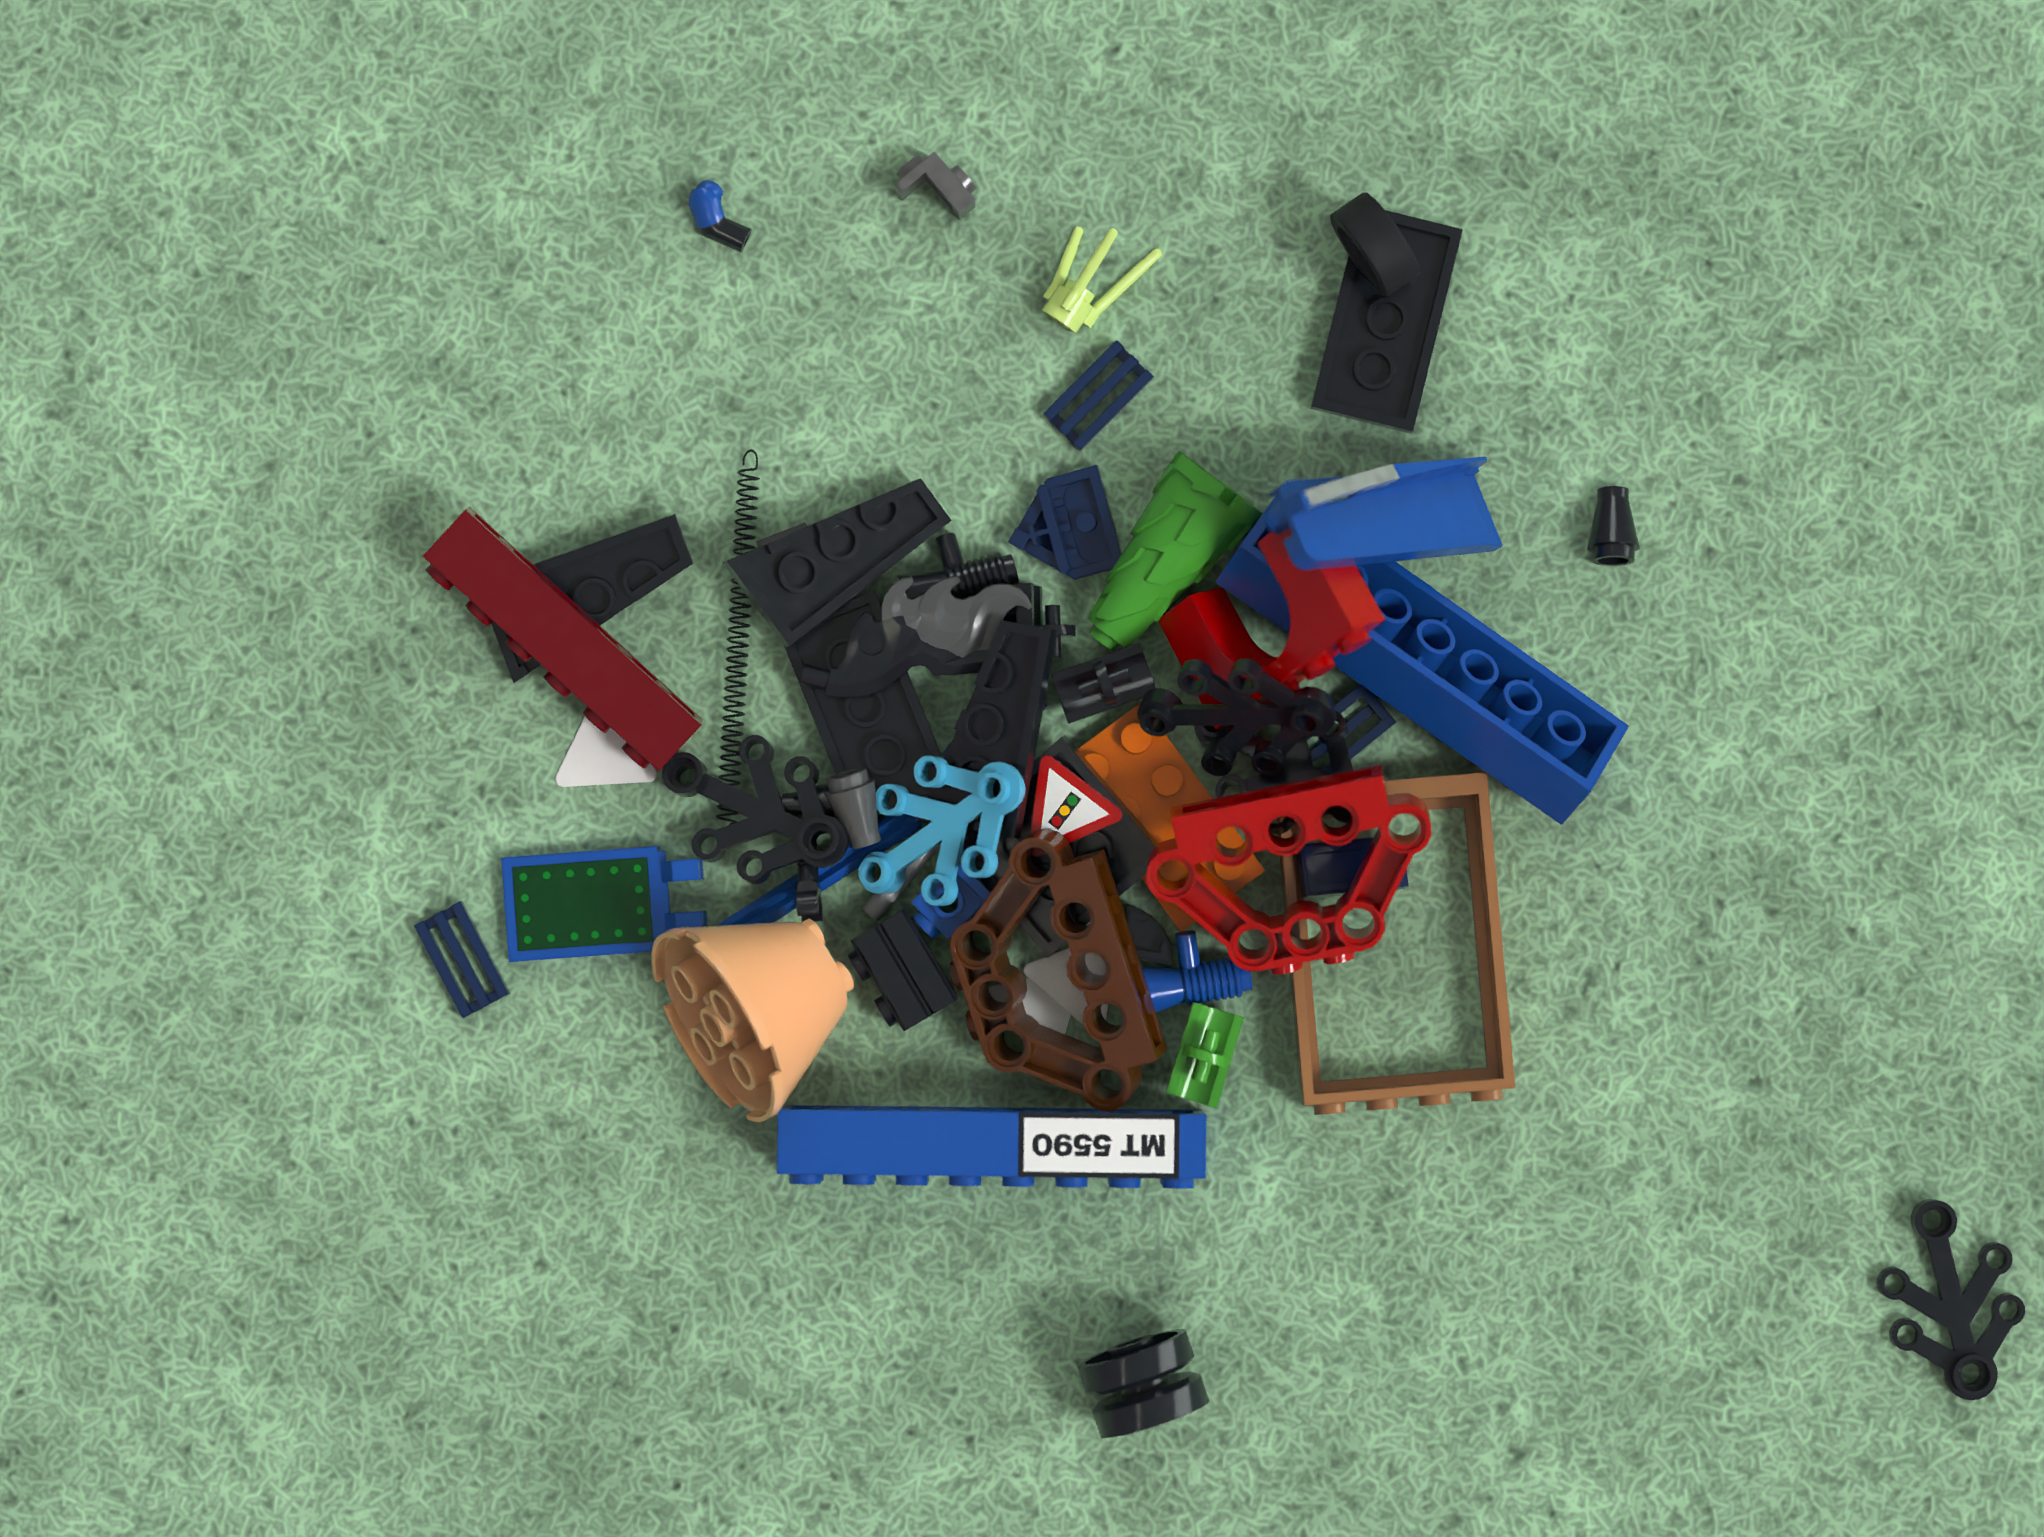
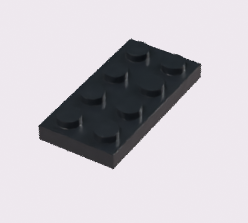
(1385, 343)
(872, 731)

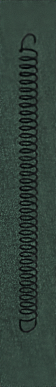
(742, 635)

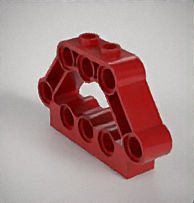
(1229, 916)

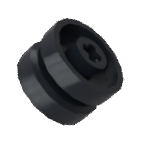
(1145, 1388)

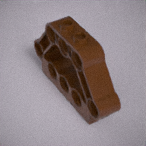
(1046, 1051)

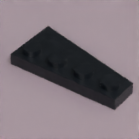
(610, 575)

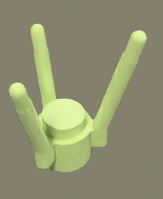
(1071, 302)

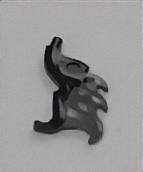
(927, 630)

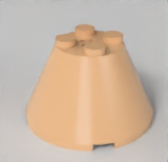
(751, 1005)

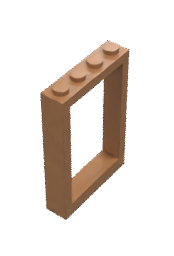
(1431, 1087)

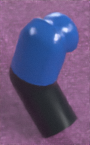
(710, 218)

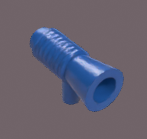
(1193, 979)

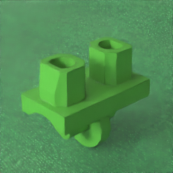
(1204, 1055)

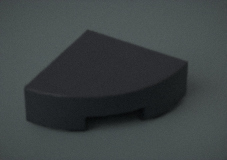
(1148, 937)

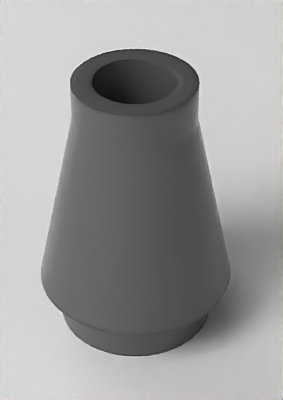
(855, 806)

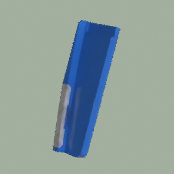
(1388, 515)

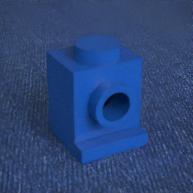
(970, 897)

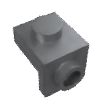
(951, 185)

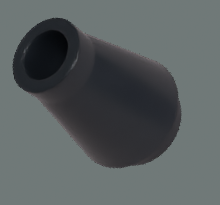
(1613, 528)

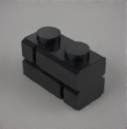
(902, 970)

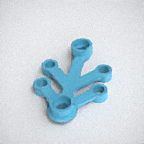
(947, 827)

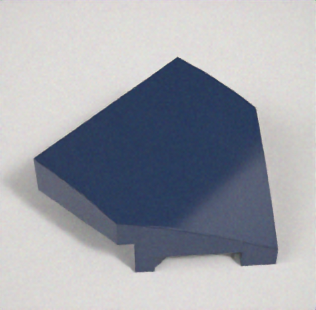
(1071, 525)

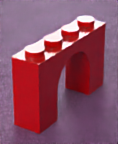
(1327, 617)

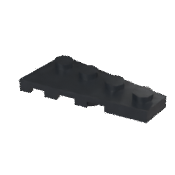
(825, 564)
(1003, 714)

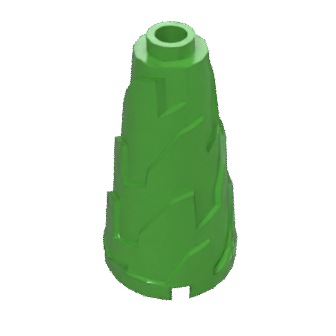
(1171, 547)

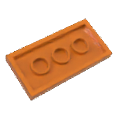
(1150, 781)

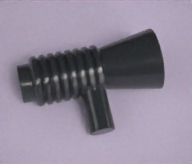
(973, 574)

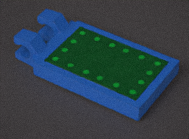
(592, 902)

